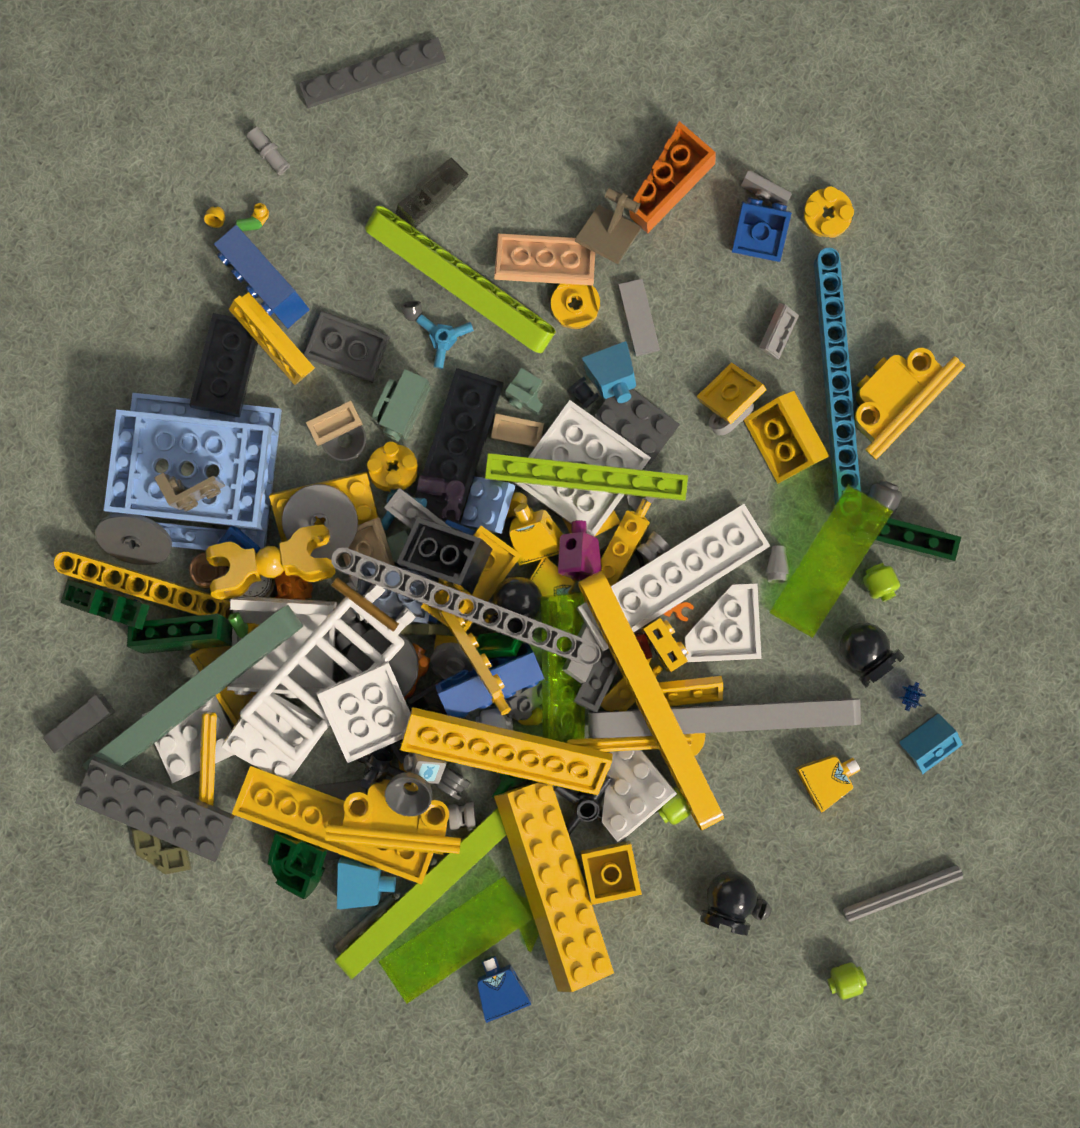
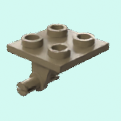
(608, 231)

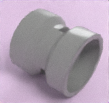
(653, 547)
(456, 815)

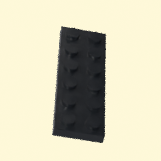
(461, 436)

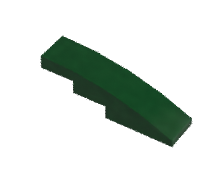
(105, 604)

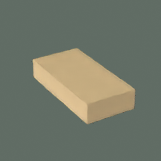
(334, 423)
(517, 430)

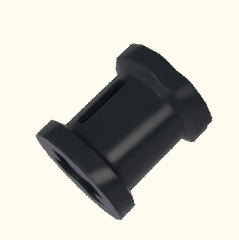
(583, 393)

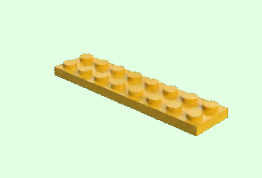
(505, 751)
(305, 815)

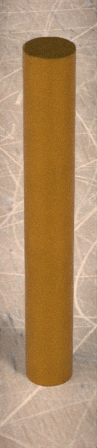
(365, 604)

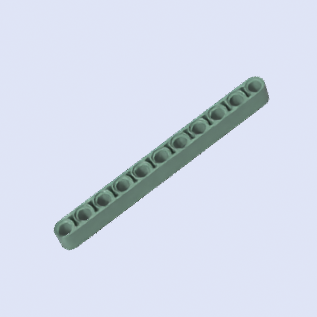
(201, 688)

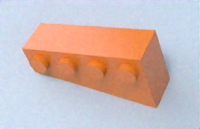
(672, 176)

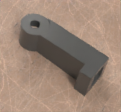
(79, 723)

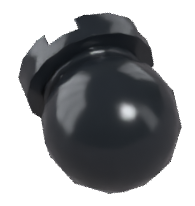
(519, 596)
(868, 650)
(730, 902)

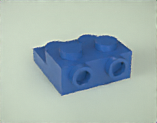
(761, 230)

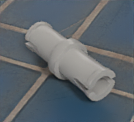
(268, 150)

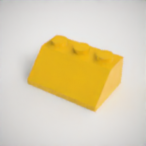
(785, 436)

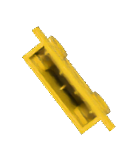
(899, 394)
(374, 824)

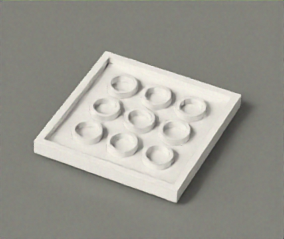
(583, 440)

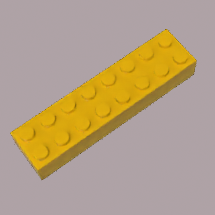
(554, 886)

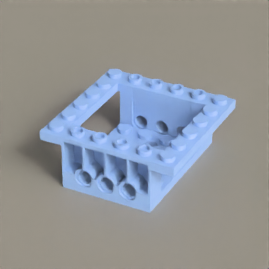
(174, 431)

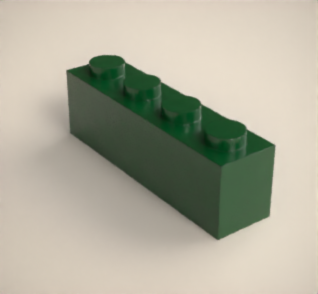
(919, 540)
(181, 634)

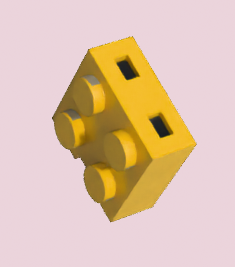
(667, 650)

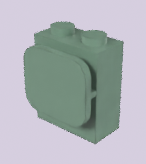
(401, 405)

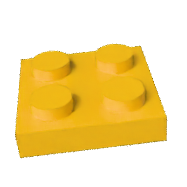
(731, 393)

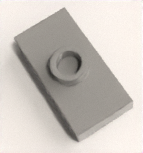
(764, 189)
(778, 331)

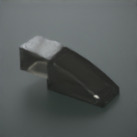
(431, 193)

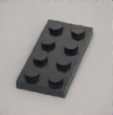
(224, 367)

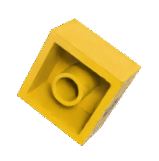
(611, 872)

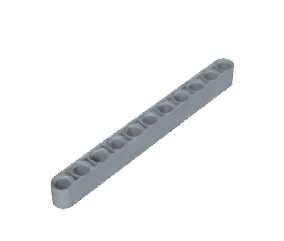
(407, 578)
(733, 717)

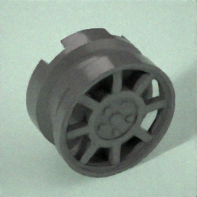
(452, 783)

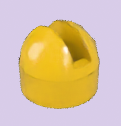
(210, 216)

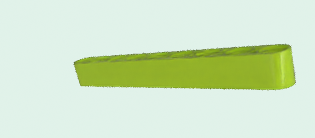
(460, 279)
(421, 896)

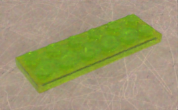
(831, 561)
(560, 714)
(455, 939)

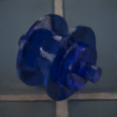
(912, 696)

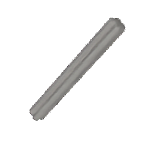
(903, 893)

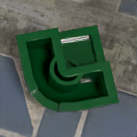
(296, 864)

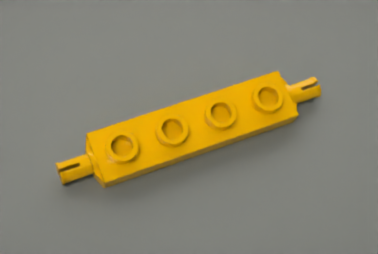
(624, 543)
(479, 662)

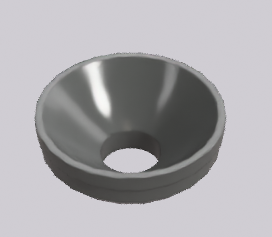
(340, 453)
(408, 802)

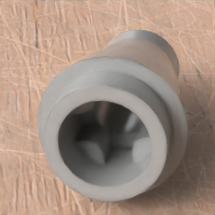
(778, 568)

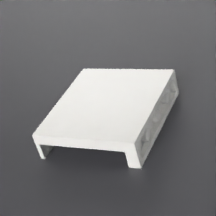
(311, 615)

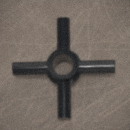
(378, 766)
(578, 800)

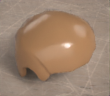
(203, 572)

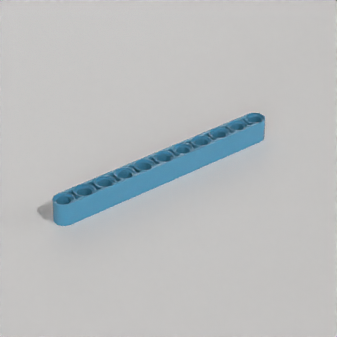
(840, 371)

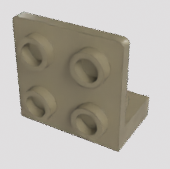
(180, 498)

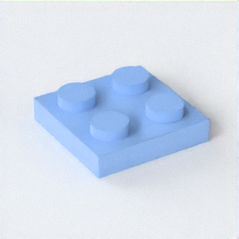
(488, 504)

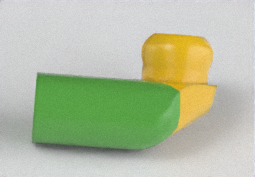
(256, 220)
(239, 626)

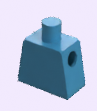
(611, 372)
(360, 884)

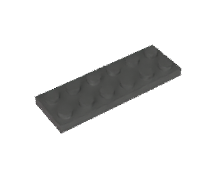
(154, 808)

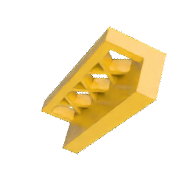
(271, 338)

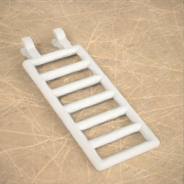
(298, 657)

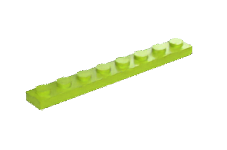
(586, 477)

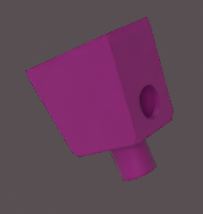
(579, 553)

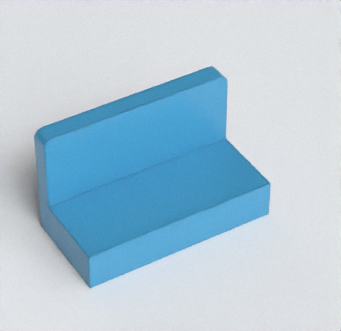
(931, 743)

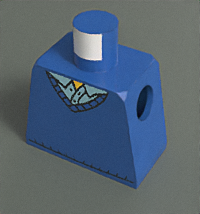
(501, 992)

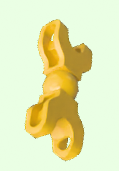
(270, 562)

